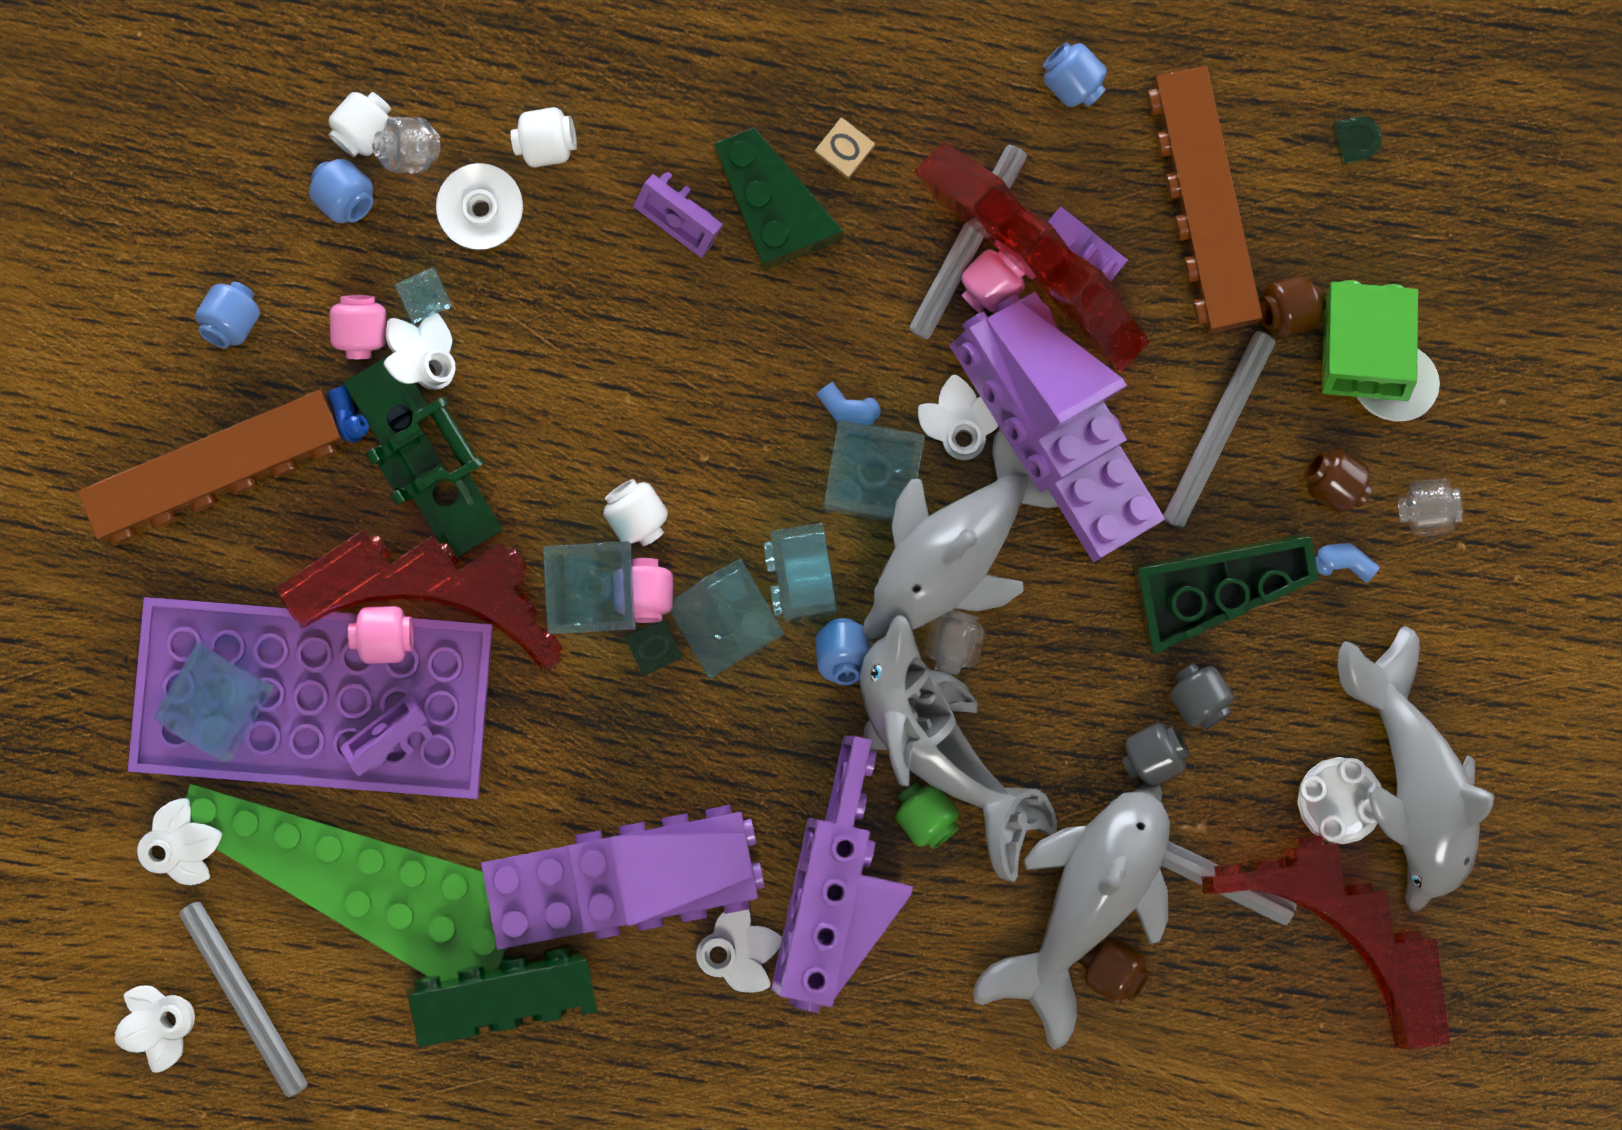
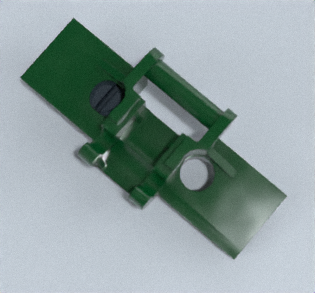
(413, 465)

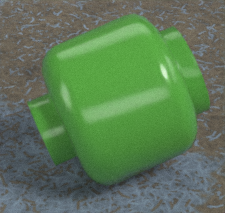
(927, 815)

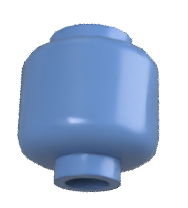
(1074, 75)
(341, 191)
(227, 314)
(841, 651)

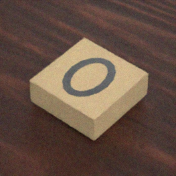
(844, 148)

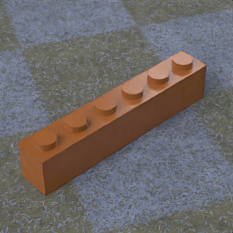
(1205, 200)
(212, 467)

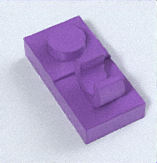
(677, 215)
(1087, 244)
(374, 743)

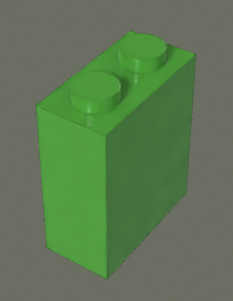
(1370, 341)

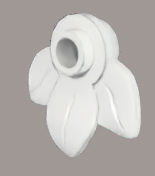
(417, 348)
(957, 412)
(183, 842)
(745, 948)
(149, 1028)

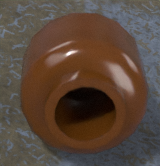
(1292, 306)
(1338, 480)
(1115, 971)

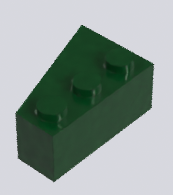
(772, 201)

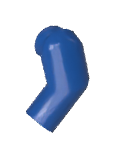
(349, 423)

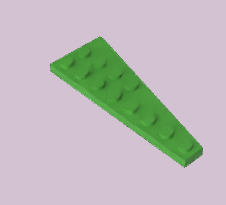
(393, 896)

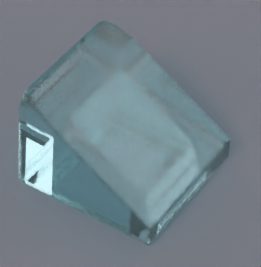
(423, 295)

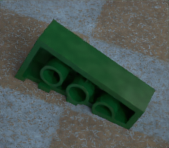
(1207, 588)
(500, 996)

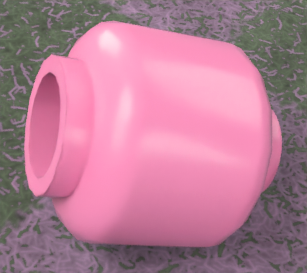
(991, 281)
(358, 326)
(651, 590)
(381, 635)

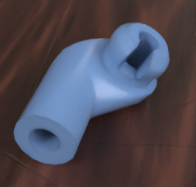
(848, 410)
(1345, 556)

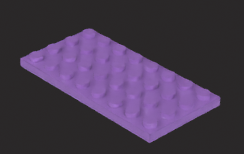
(318, 698)

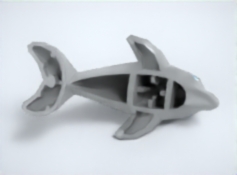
(946, 556)
(915, 721)
(1436, 794)
(1105, 877)

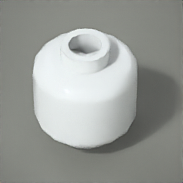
(357, 122)
(544, 137)
(635, 512)

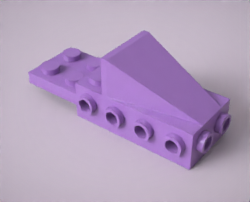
(1055, 418)
(624, 879)
(856, 904)

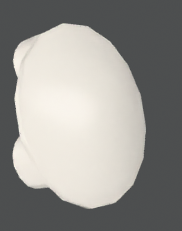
(1336, 800)

